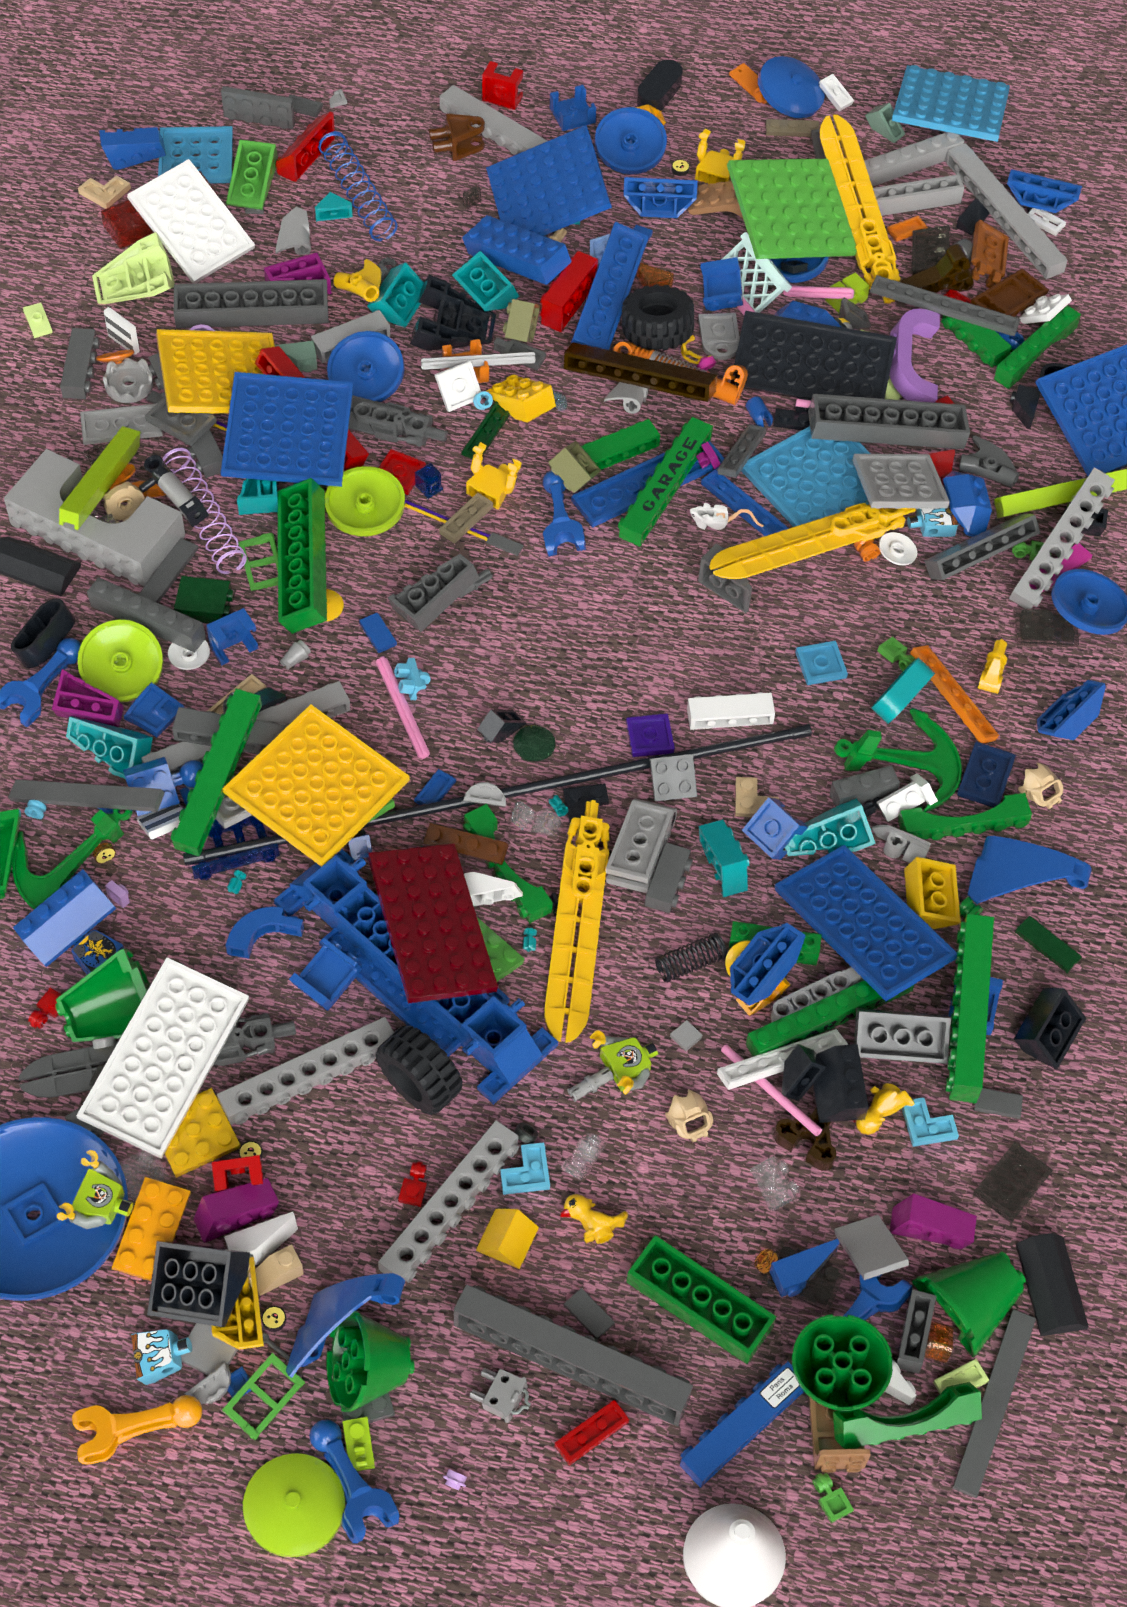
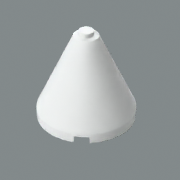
(734, 1556)

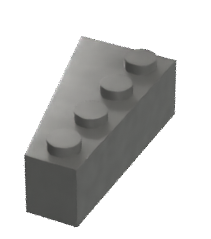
(434, 592)

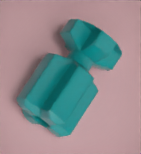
(558, 806)
(235, 883)
(529, 942)

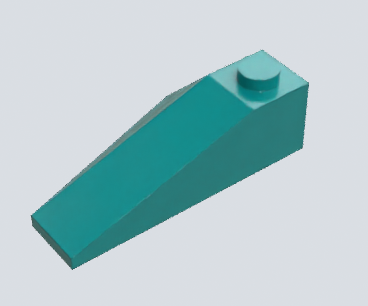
(110, 744)
(832, 829)

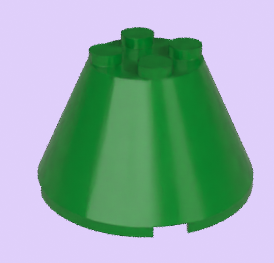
(366, 1361)
(842, 1362)

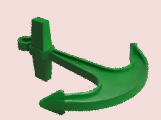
(942, 761)
(36, 888)

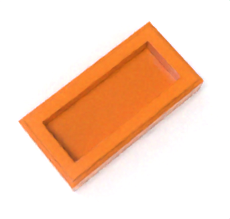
(905, 228)

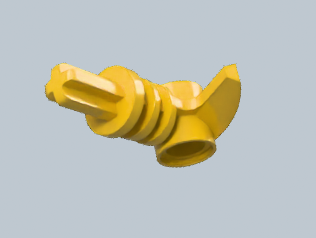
(992, 674)

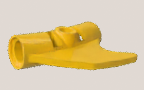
(363, 283)

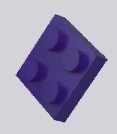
(650, 735)

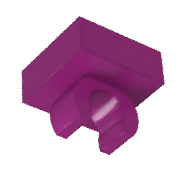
(708, 457)

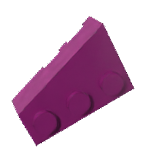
(302, 268)
(85, 702)
(234, 1208)
(933, 1222)

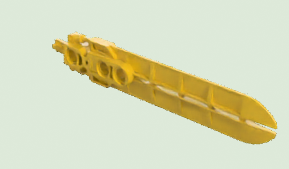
(882, 254)
(807, 540)
(589, 857)

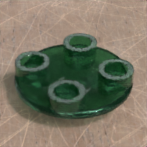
(534, 743)

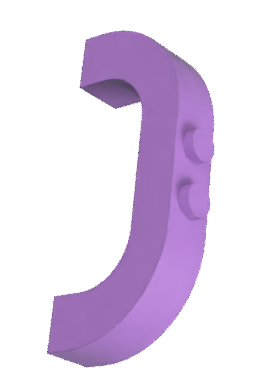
(903, 376)

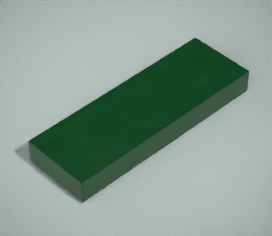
(1048, 944)

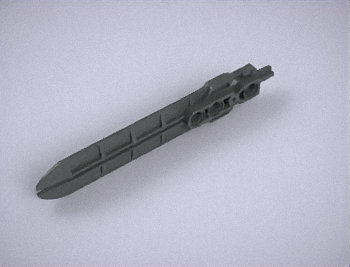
(390, 420)
(74, 1069)

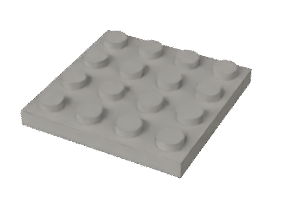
(900, 481)

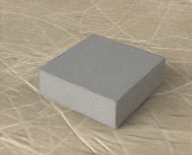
(686, 1035)

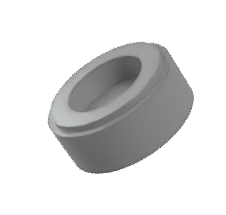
(104, 1042)

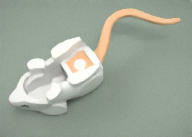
(716, 516)

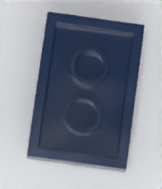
(986, 775)

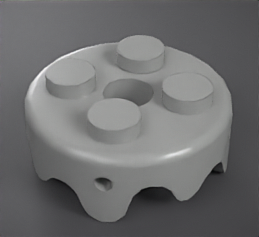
(127, 371)

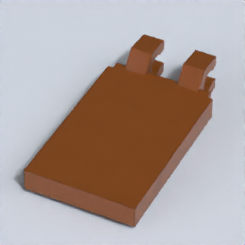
(989, 253)

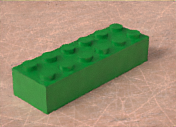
(701, 1299)

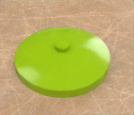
(366, 502)
(120, 659)
(294, 1505)

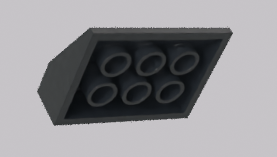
(196, 1282)

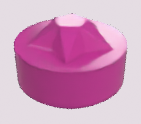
(707, 363)

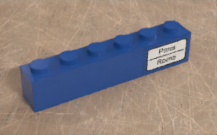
(742, 1425)

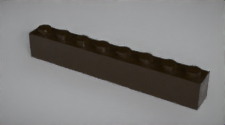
(640, 372)

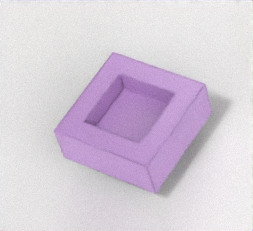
(117, 893)

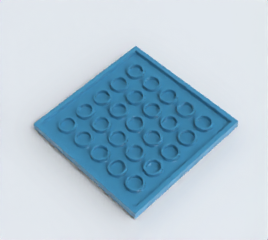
(951, 103)
(808, 477)

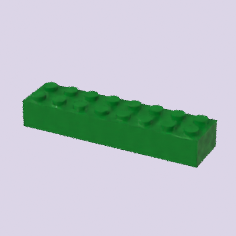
(301, 556)
(970, 1008)

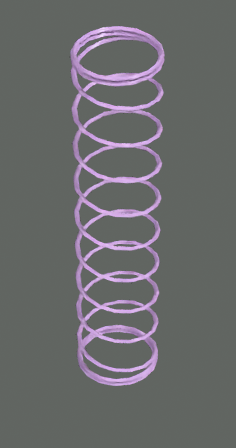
(189, 478)

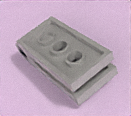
(640, 845)

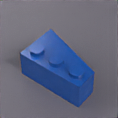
(132, 147)

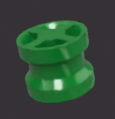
(968, 907)

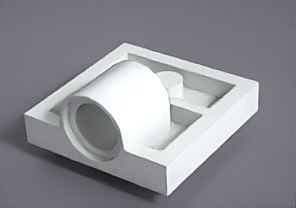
(1045, 308)

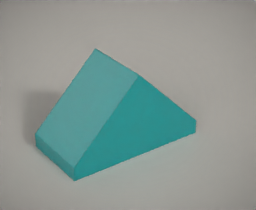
(332, 208)

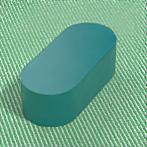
(902, 690)

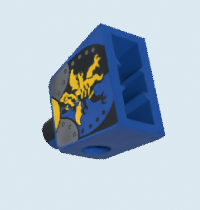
(94, 950)

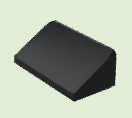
(972, 214)
(270, 697)

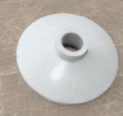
(898, 548)
(178, 656)

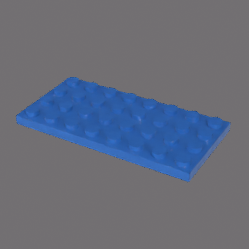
(865, 922)

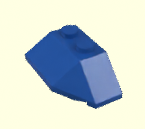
(1042, 192)
(660, 196)
(806, 312)
(968, 501)
(1073, 711)
(765, 963)

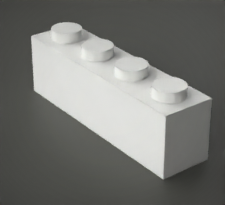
(730, 710)

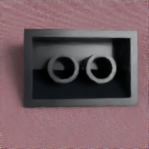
(1050, 1027)
(841, 1086)

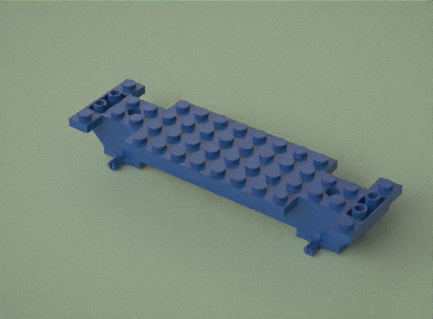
(450, 1022)

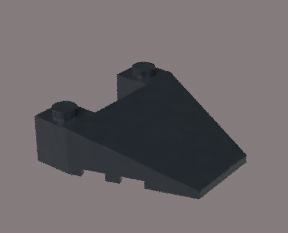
(455, 318)

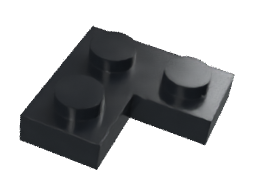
(792, 419)
(576, 798)

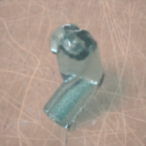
(560, 400)

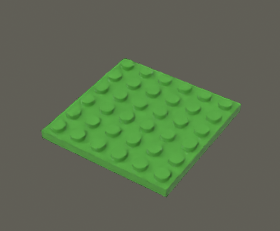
(792, 208)

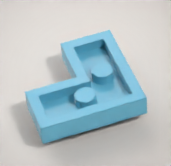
(928, 1130)
(531, 1176)

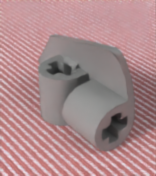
(294, 232)
(629, 394)
(901, 842)

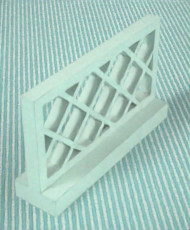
(767, 267)

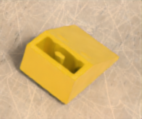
(523, 397)

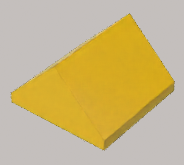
(508, 1237)

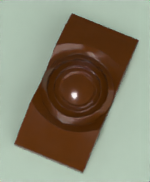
(1012, 294)

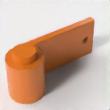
(748, 80)

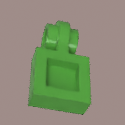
(1022, 549)
(894, 651)
(834, 1503)

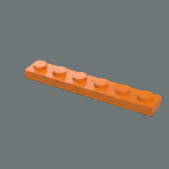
(956, 696)

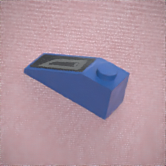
(797, 1270)

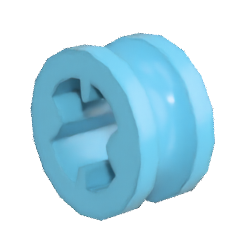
(477, 399)
(35, 809)

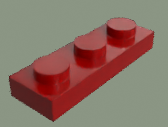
(591, 1432)

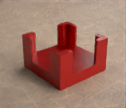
(500, 88)
(237, 1166)

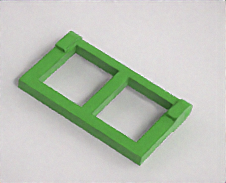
(269, 537)
(276, 1408)

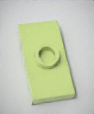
(37, 320)
(969, 1372)

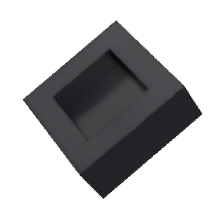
(794, 266)

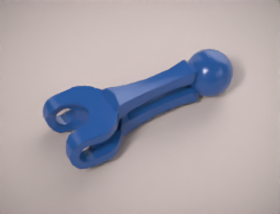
(562, 528)
(30, 691)
(879, 1298)
(359, 1496)

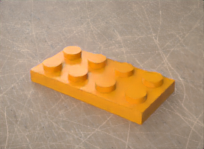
(153, 1219)

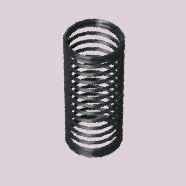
(714, 936)

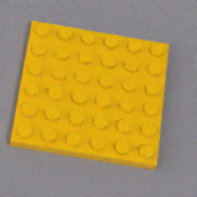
(202, 366)
(316, 785)

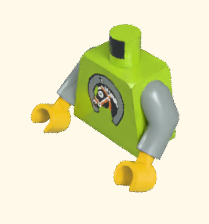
(625, 1059)
(97, 1198)

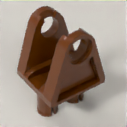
(458, 136)

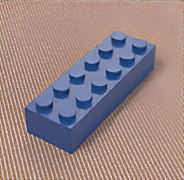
(517, 249)

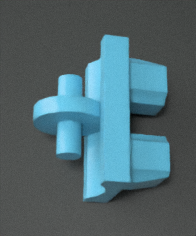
(413, 680)

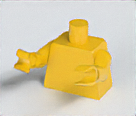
(713, 165)
(491, 481)

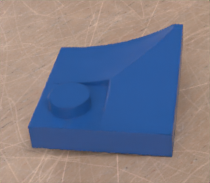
(153, 710)

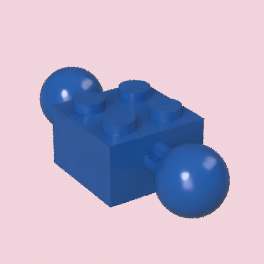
(158, 776)

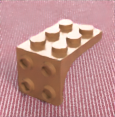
(715, 198)
(826, 1450)

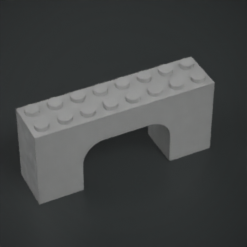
(126, 548)

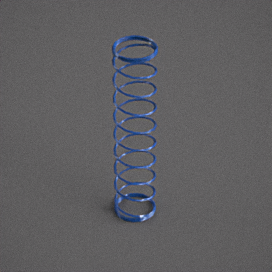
(335, 133)

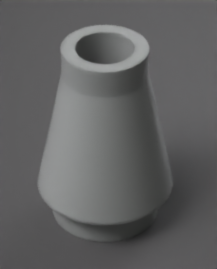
(298, 652)

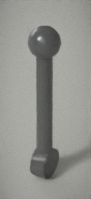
(266, 1339)

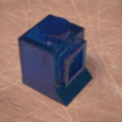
(428, 480)

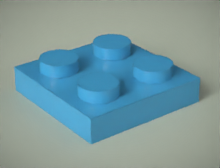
(821, 663)

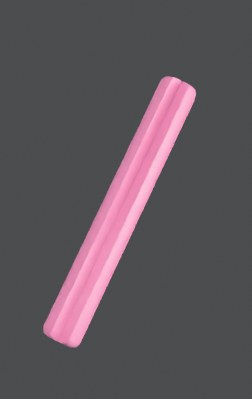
(820, 292)

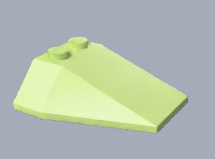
(135, 273)

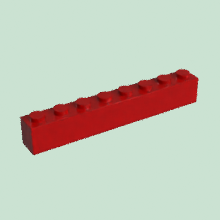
(275, 362)

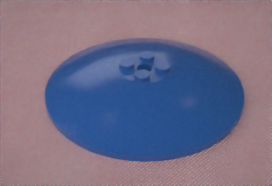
(41, 1173)

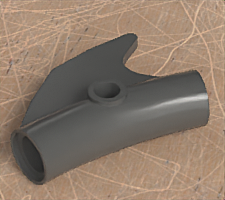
(989, 463)

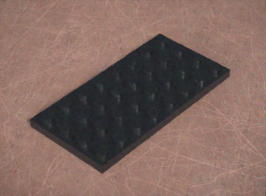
(812, 358)

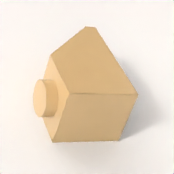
(278, 1269)

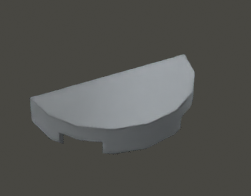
(485, 794)
(213, 1386)

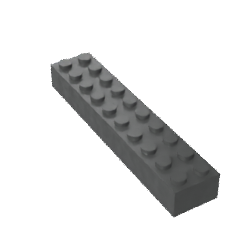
(572, 1354)

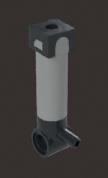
(160, 474)

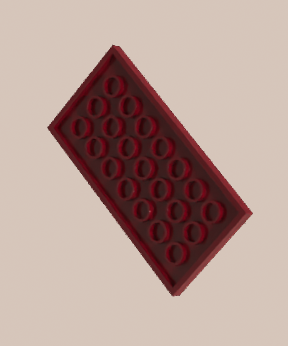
(432, 923)

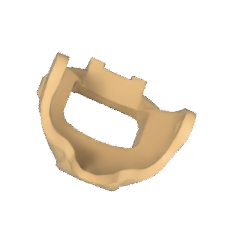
(1038, 780)
(686, 1109)

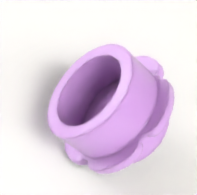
(455, 1479)

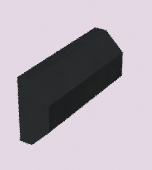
(36, 566)
(1051, 1284)

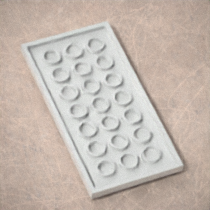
(163, 1058)

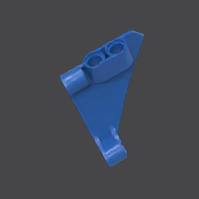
(1017, 864)
(333, 1306)

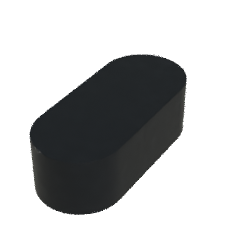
(660, 84)
(42, 633)

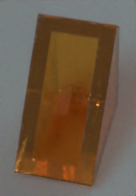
(652, 276)
(939, 1342)

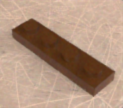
(467, 843)

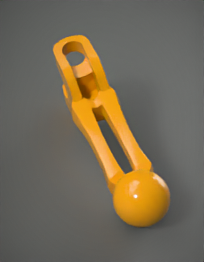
(118, 1428)

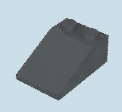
(734, 591)

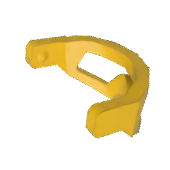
(684, 352)

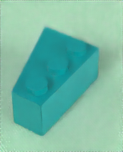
(258, 497)
(726, 856)

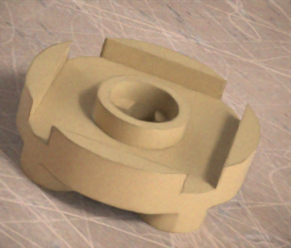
(117, 495)

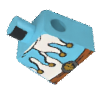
(934, 522)
(158, 1354)

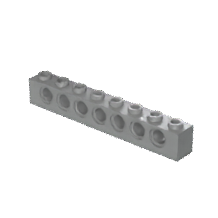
(1096, 482)
(294, 1070)
(496, 1137)

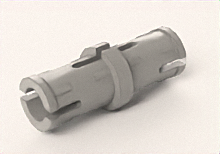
(590, 1084)

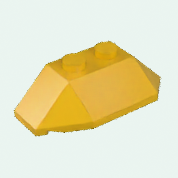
(244, 1324)

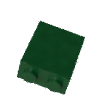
(204, 598)

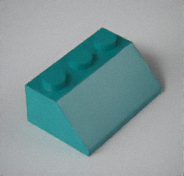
(485, 283)
(398, 295)

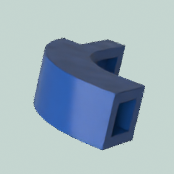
(257, 924)

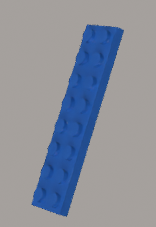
(610, 287)
(617, 493)

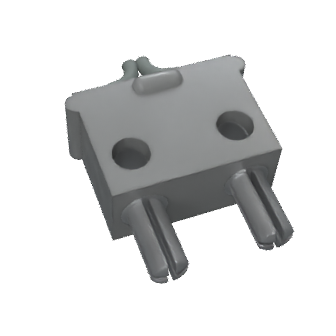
(506, 1394)

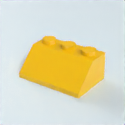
(933, 892)

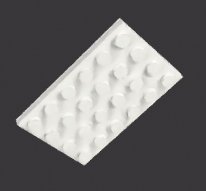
(191, 221)

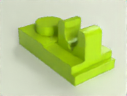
(359, 1443)

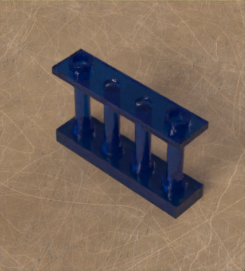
(267, 854)

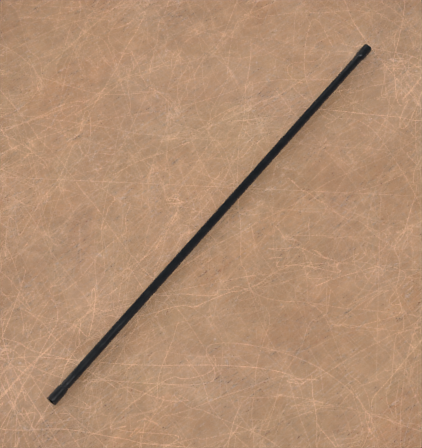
(526, 788)

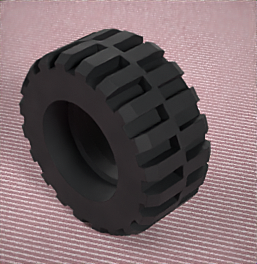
(658, 317)
(419, 1069)

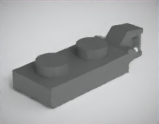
(515, 346)

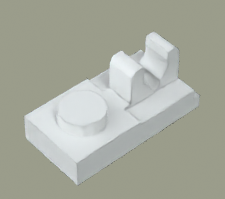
(836, 92)

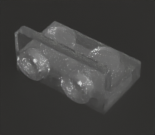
(775, 1183)

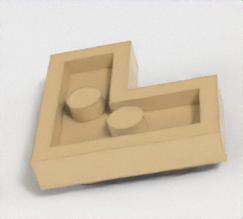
(105, 194)
(746, 797)

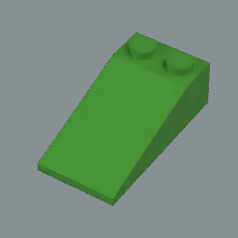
(252, 174)

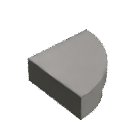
(337, 99)

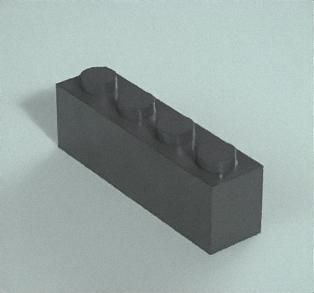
(79, 363)

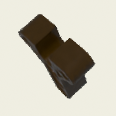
(949, 273)
(821, 1144)

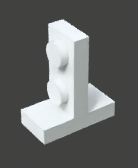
(907, 798)

